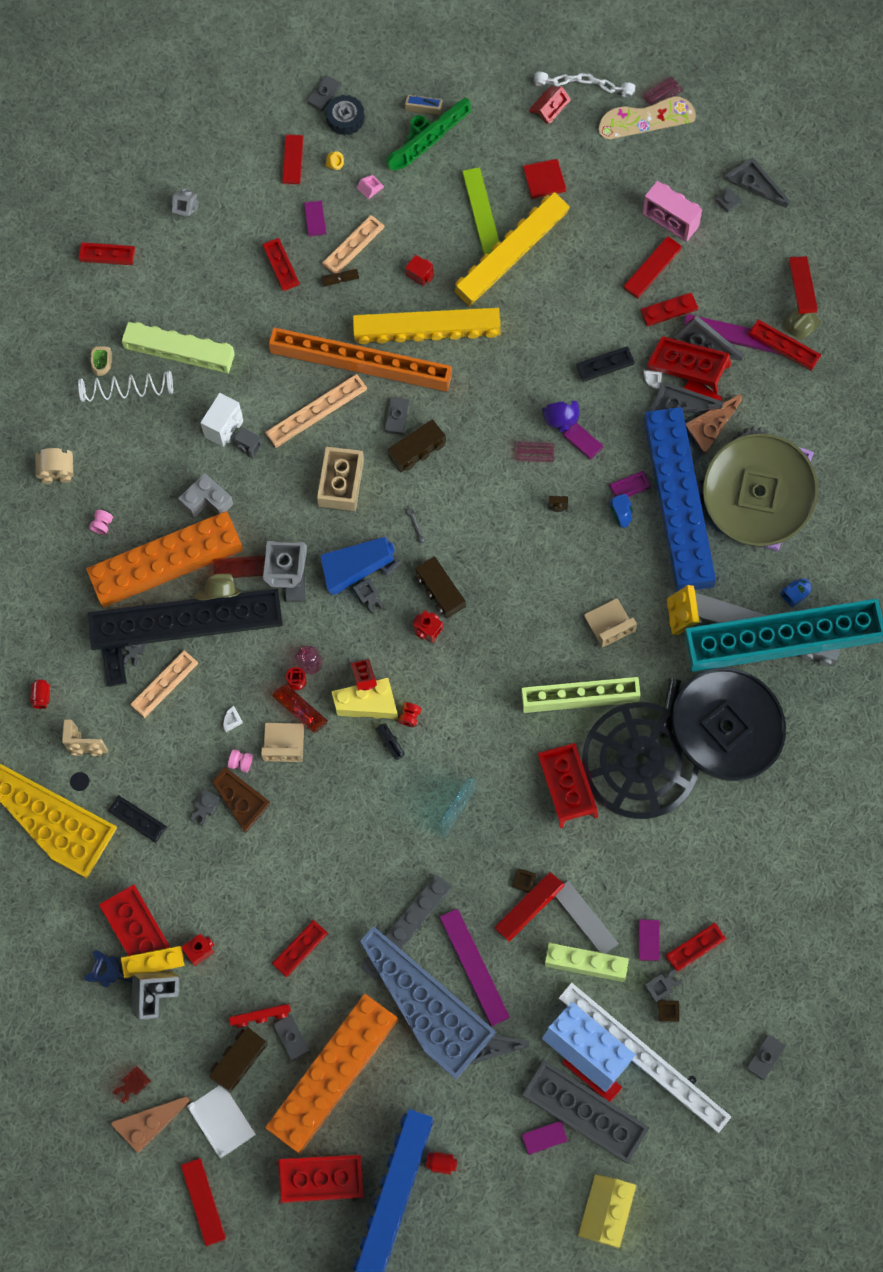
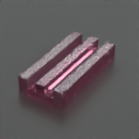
(670, 80)
(535, 451)

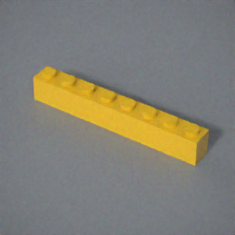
(514, 246)
(427, 325)

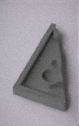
(755, 179)
(701, 334)
(673, 397)
(499, 1046)

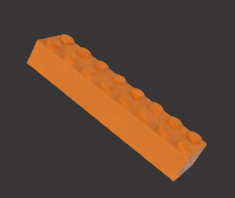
(164, 559)
(332, 1074)

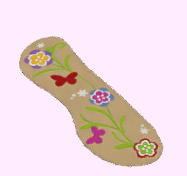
(630, 121)

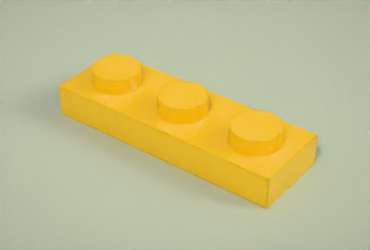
(152, 961)

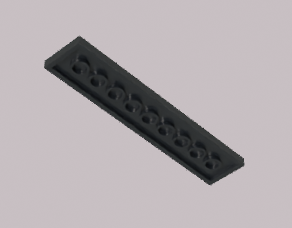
(184, 619)

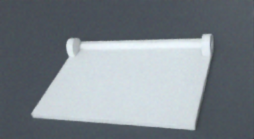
(221, 1121)

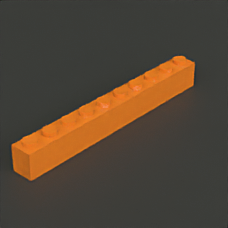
(360, 359)

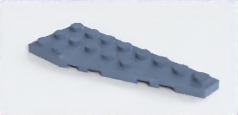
(438, 1019)

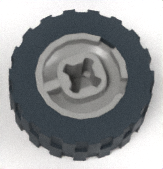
(345, 115)

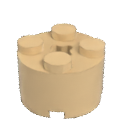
(54, 465)

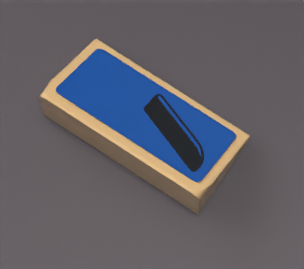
(423, 105)

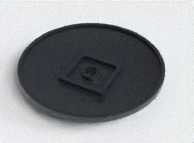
(748, 708)

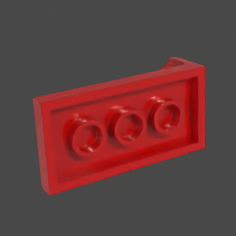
(689, 361)
(567, 783)
(133, 922)
(320, 1178)

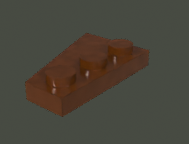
(241, 798)

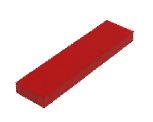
(652, 267)
(803, 285)
(784, 345)
(529, 906)
(203, 1202)

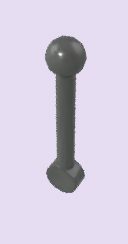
(410, 512)

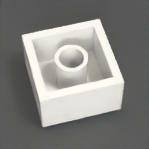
(222, 420)

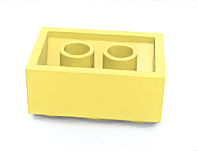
(607, 1211)

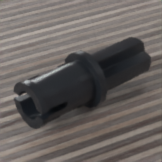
(390, 741)

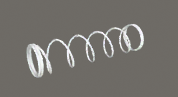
(81, 386)

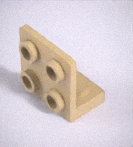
(610, 623)
(283, 742)
(78, 746)

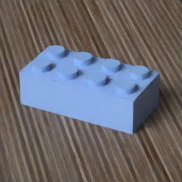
(588, 1046)

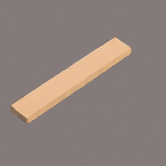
(316, 410)

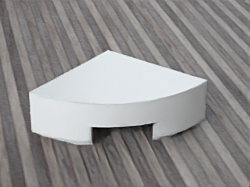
(653, 379)
(232, 719)

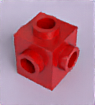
(427, 626)

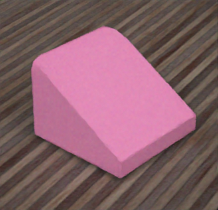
(369, 186)

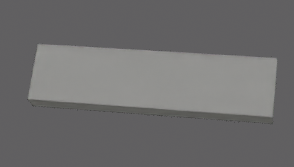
(586, 919)

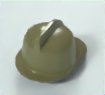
(800, 325)
(218, 586)

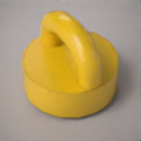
(334, 160)

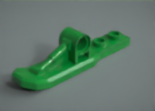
(425, 134)

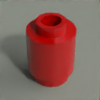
(40, 694)
(441, 1163)

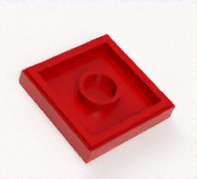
(544, 178)

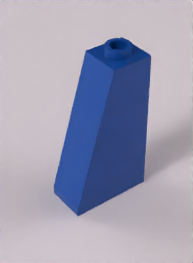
(354, 563)

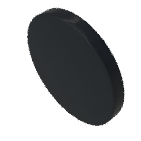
(79, 781)

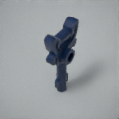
(110, 975)

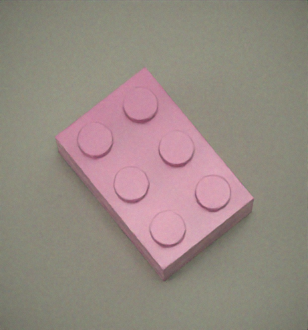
(672, 211)

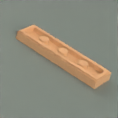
(353, 245)
(164, 683)

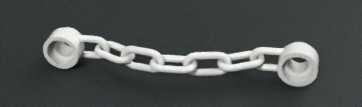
(626, 89)

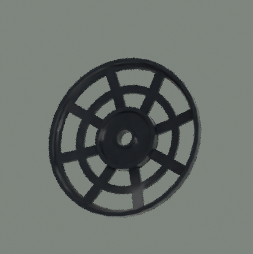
(630, 768)

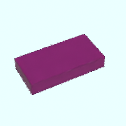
(315, 218)
(583, 441)
(630, 485)
(648, 940)
(544, 1137)

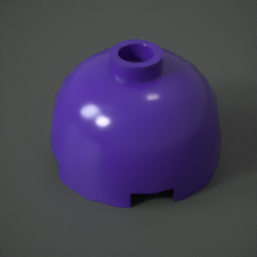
(561, 415)

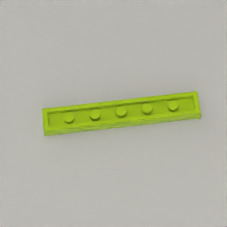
(481, 209)

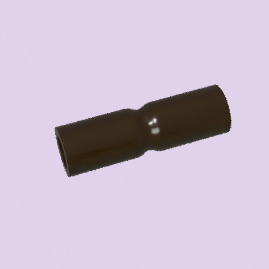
(343, 276)

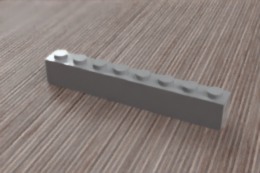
(716, 611)

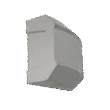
(284, 563)

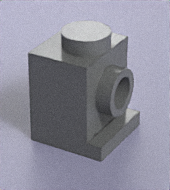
(247, 442)

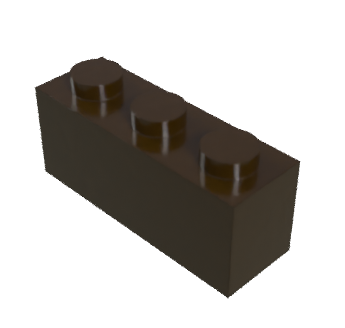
(417, 446)
(440, 587)
(238, 1059)

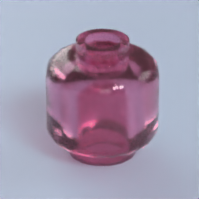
(309, 659)

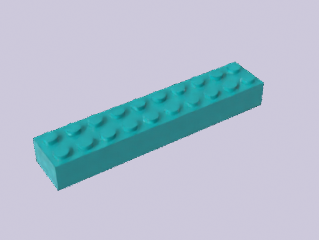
(784, 635)

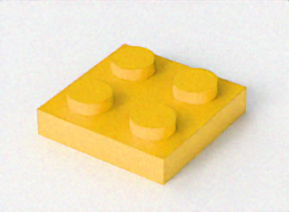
(682, 610)

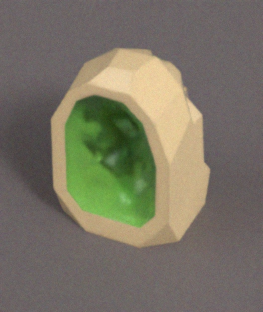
(101, 360)

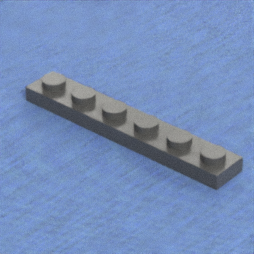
(413, 918)

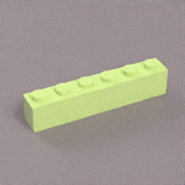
(178, 347)
(580, 695)

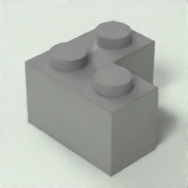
(205, 493)

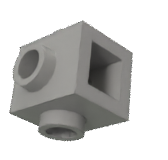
(180, 205)

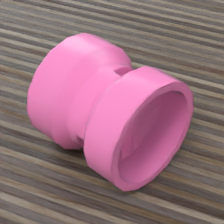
(101, 522)
(240, 760)

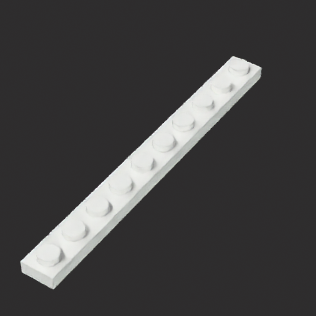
(651, 1062)

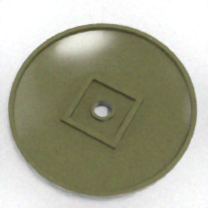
(768, 463)

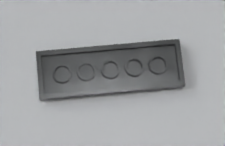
(585, 1111)

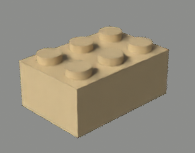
(340, 478)

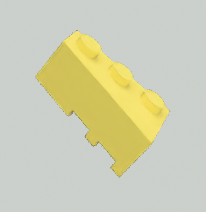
(371, 703)

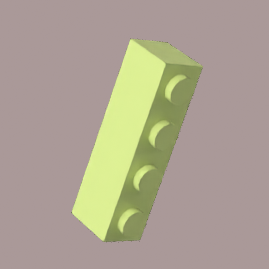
(586, 962)

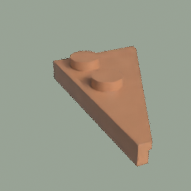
(709, 425)
(144, 1126)

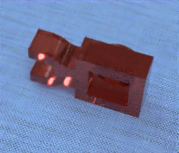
(134, 1082)

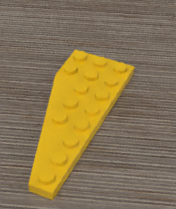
(59, 826)

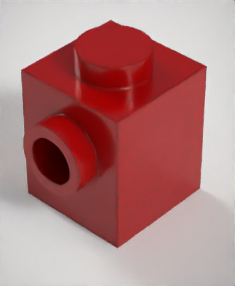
(420, 270)
(198, 949)

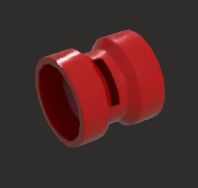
(296, 682)
(409, 714)

